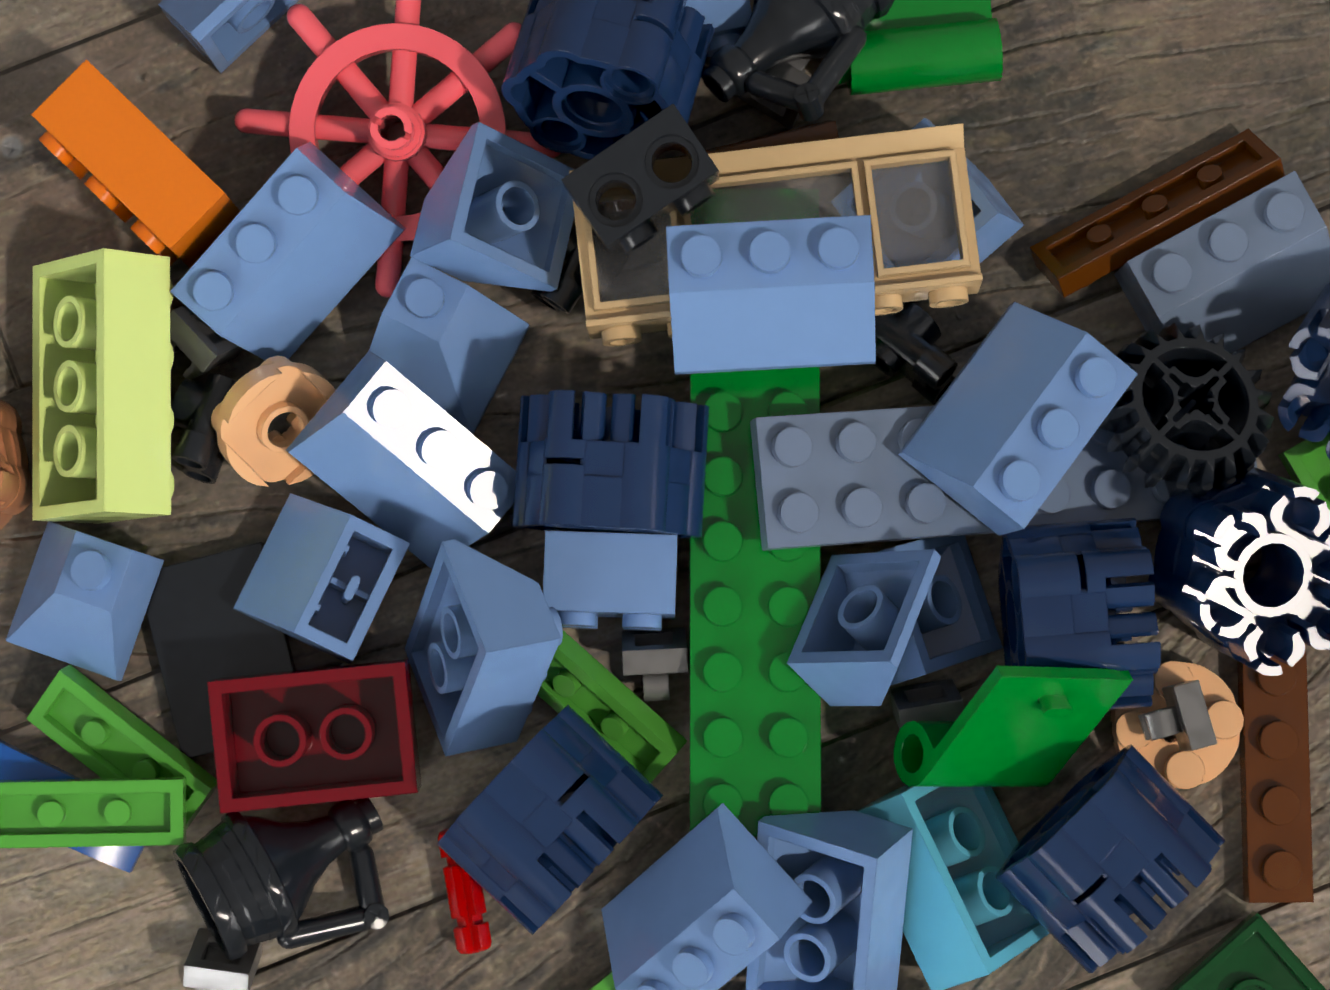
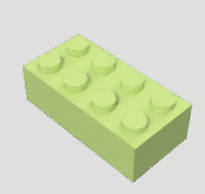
(101, 388)

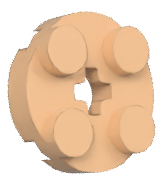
(251, 406)
(1177, 766)

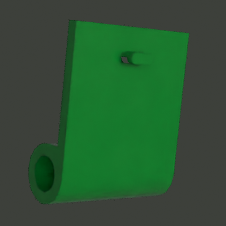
(928, 47)
(1012, 730)

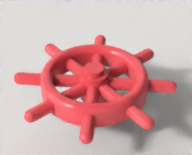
(395, 129)

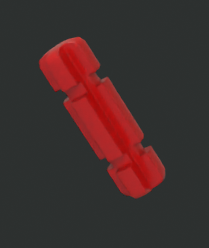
(467, 906)

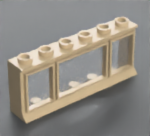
(904, 179)

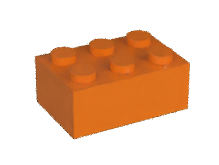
(133, 166)

